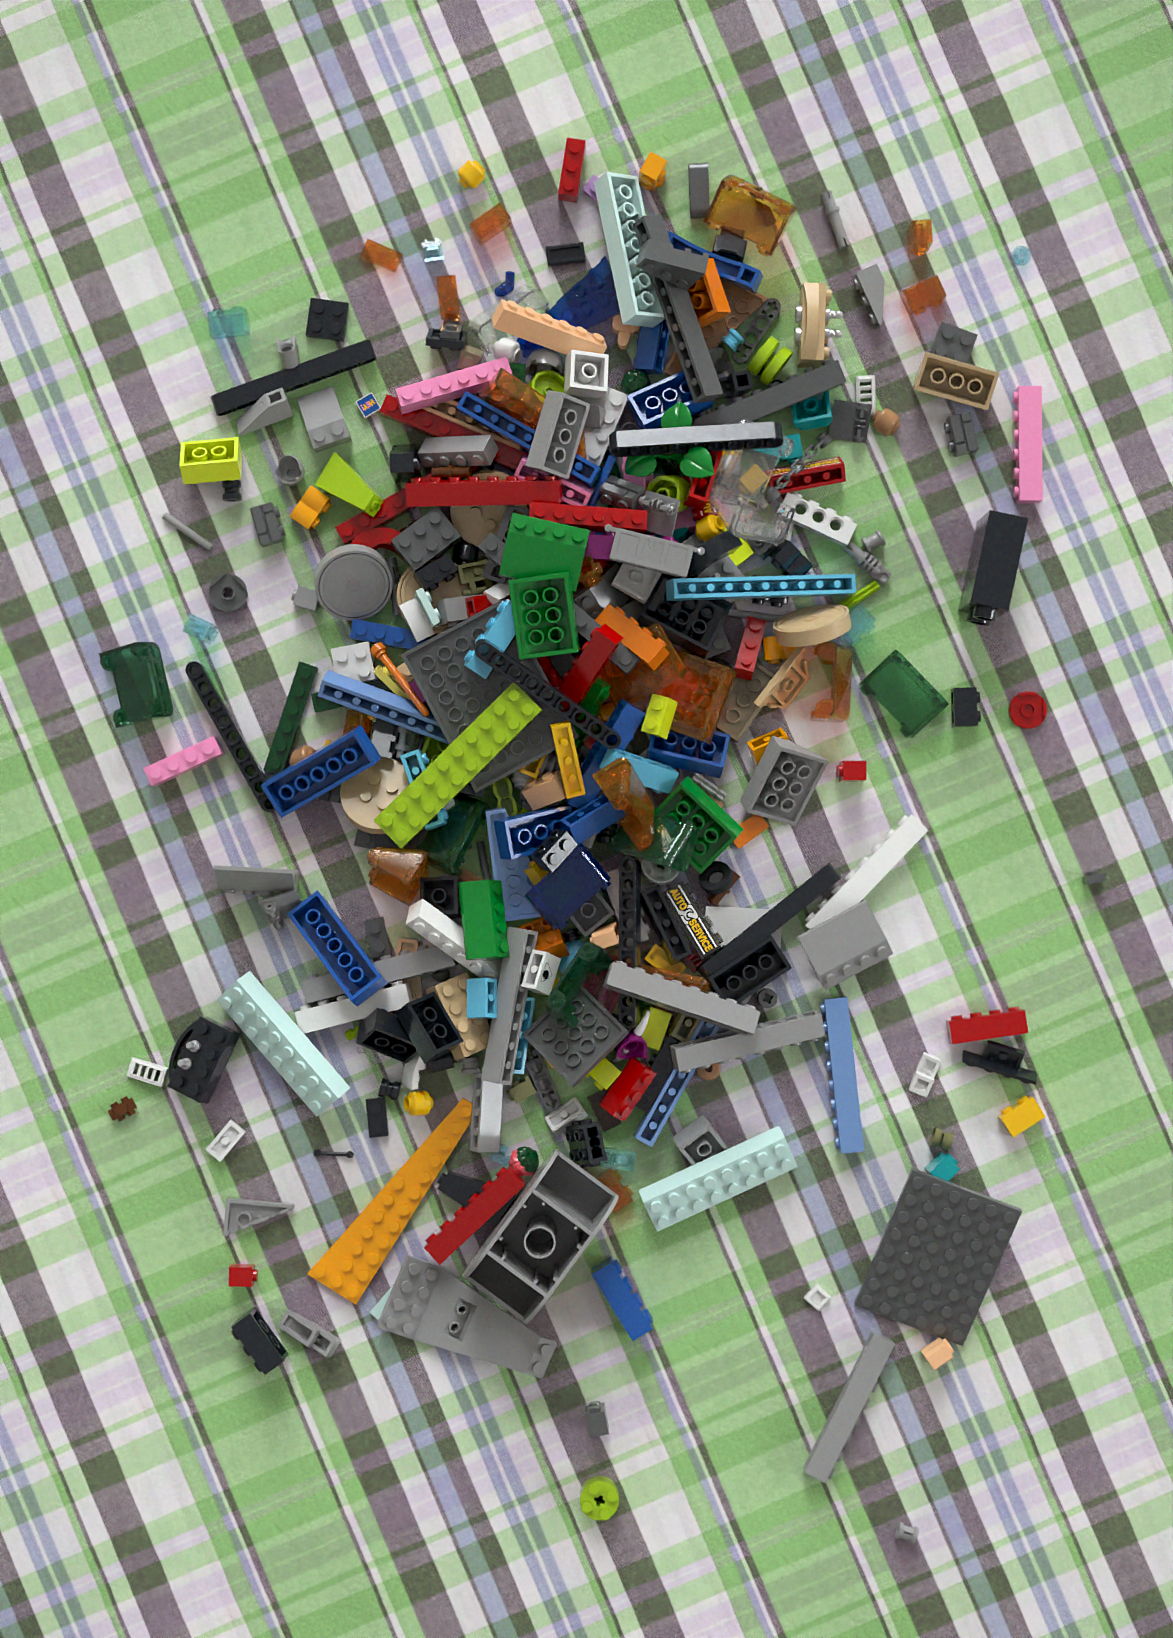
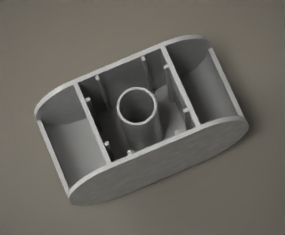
(541, 1236)

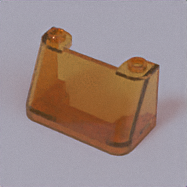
(750, 213)
(838, 707)
(627, 792)
(398, 871)

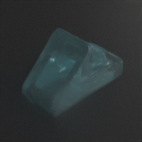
(619, 1159)

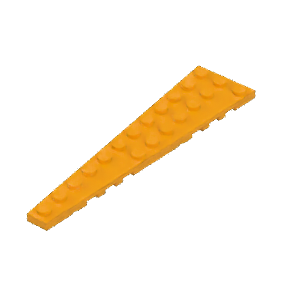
(367, 1241)

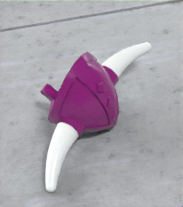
(633, 1044)

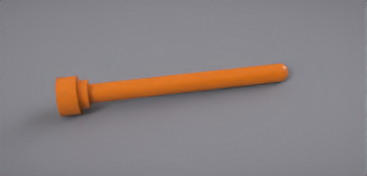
(379, 652)

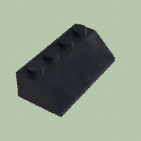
(750, 971)

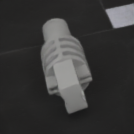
(868, 563)

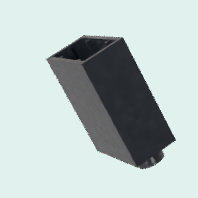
(992, 566)

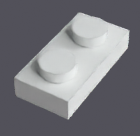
(225, 1140)

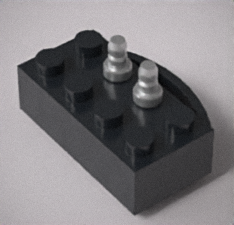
(201, 1058)

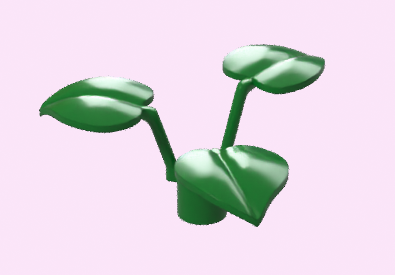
(694, 464)

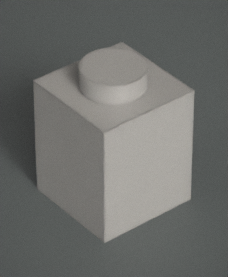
(305, 599)

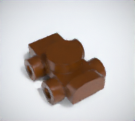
(119, 1110)

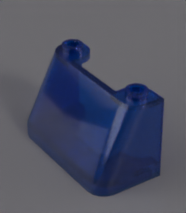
(568, 887)

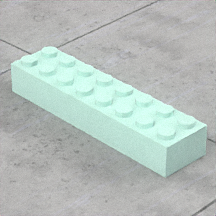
(619, 209)
(283, 1043)
(718, 1178)

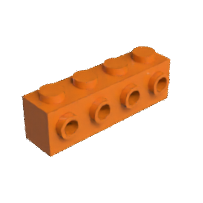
(637, 640)

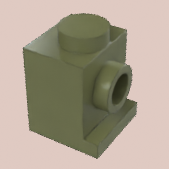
(521, 1089)

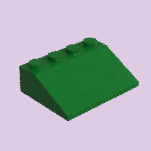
(543, 548)
(544, 615)
(716, 826)

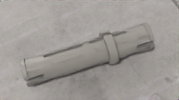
(832, 212)

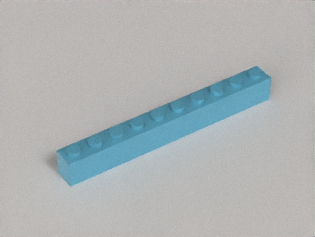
(760, 587)

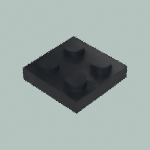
(327, 319)
(435, 342)

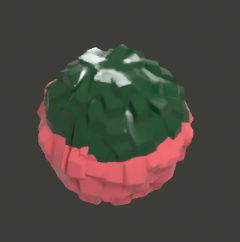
(524, 1161)

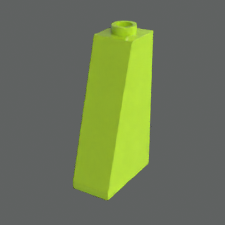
(348, 486)

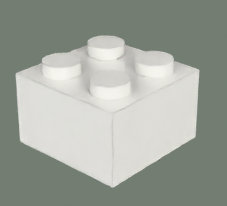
(586, 374)
(354, 661)

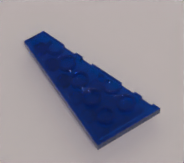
(585, 303)

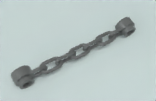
(771, 493)

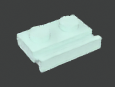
(432, 614)

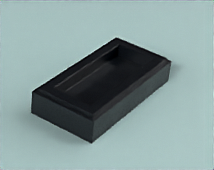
(565, 254)

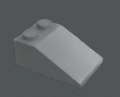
(324, 419)
(699, 1141)

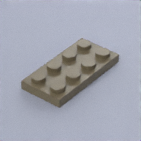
(740, 706)

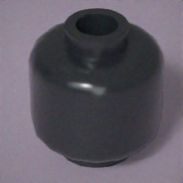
(464, 553)

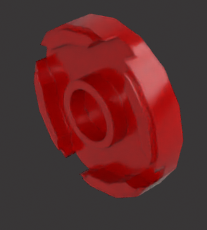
(1027, 710)

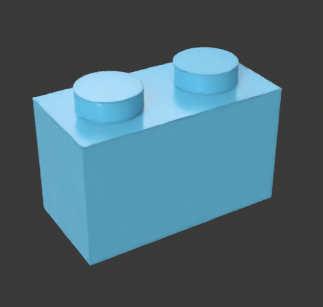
(481, 998)

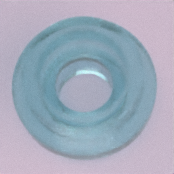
(1023, 250)

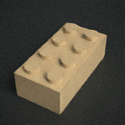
(453, 997)

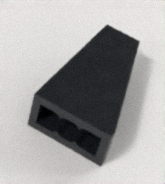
(462, 1187)

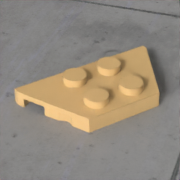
(786, 682)

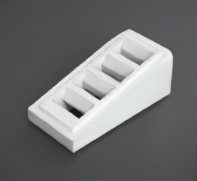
(862, 379)
(162, 1077)

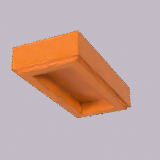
(752, 827)

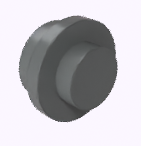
(441, 976)

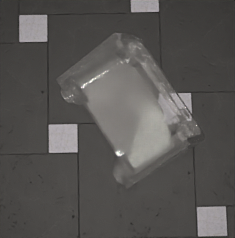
(482, 326)
(750, 470)
(747, 523)

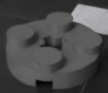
(217, 593)

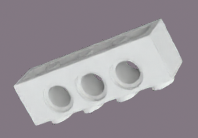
(828, 515)

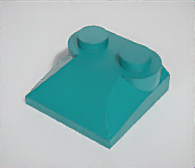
(813, 412)

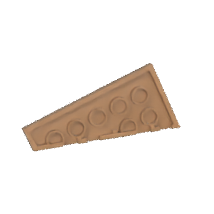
(742, 306)

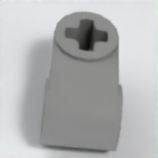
(288, 352)

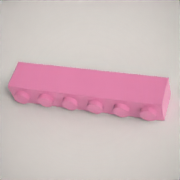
(448, 386)
(1028, 444)

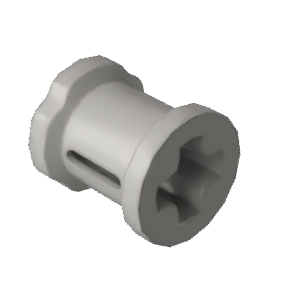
(873, 541)
(899, 1533)

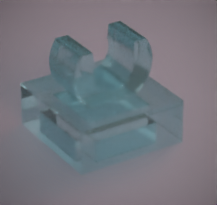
(432, 250)
(500, 1156)

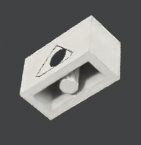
(541, 972)

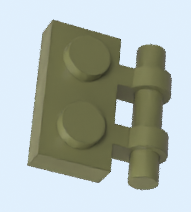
(472, 573)

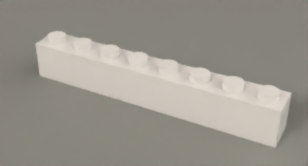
(870, 870)

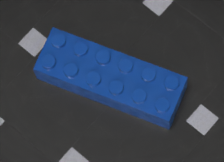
(321, 771)
(337, 948)

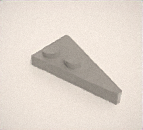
(246, 1212)

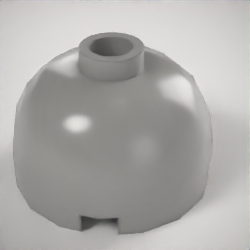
(542, 360)

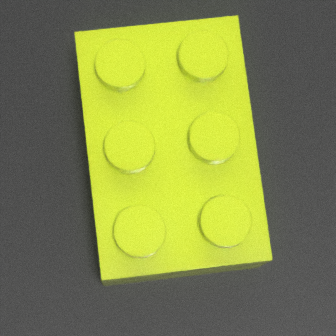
(210, 460)

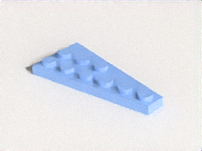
(510, 873)

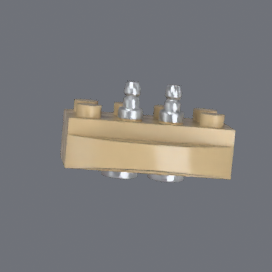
(812, 318)

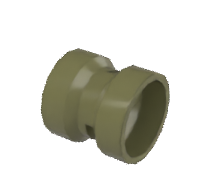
(941, 1139)

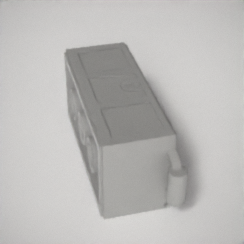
(651, 552)

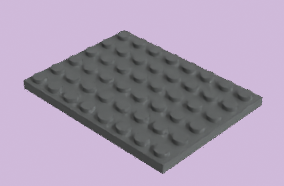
(461, 695)
(937, 1256)

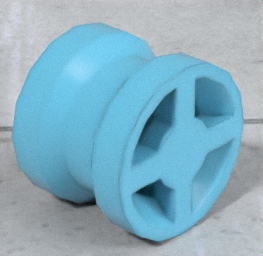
(732, 340)

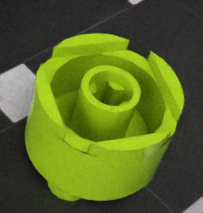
(671, 486)
(593, 1489)

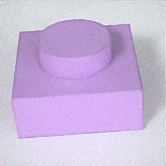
(589, 188)

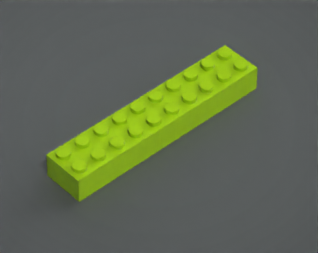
(457, 765)

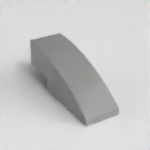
(309, 1333)

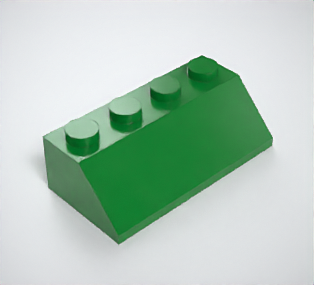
(483, 920)

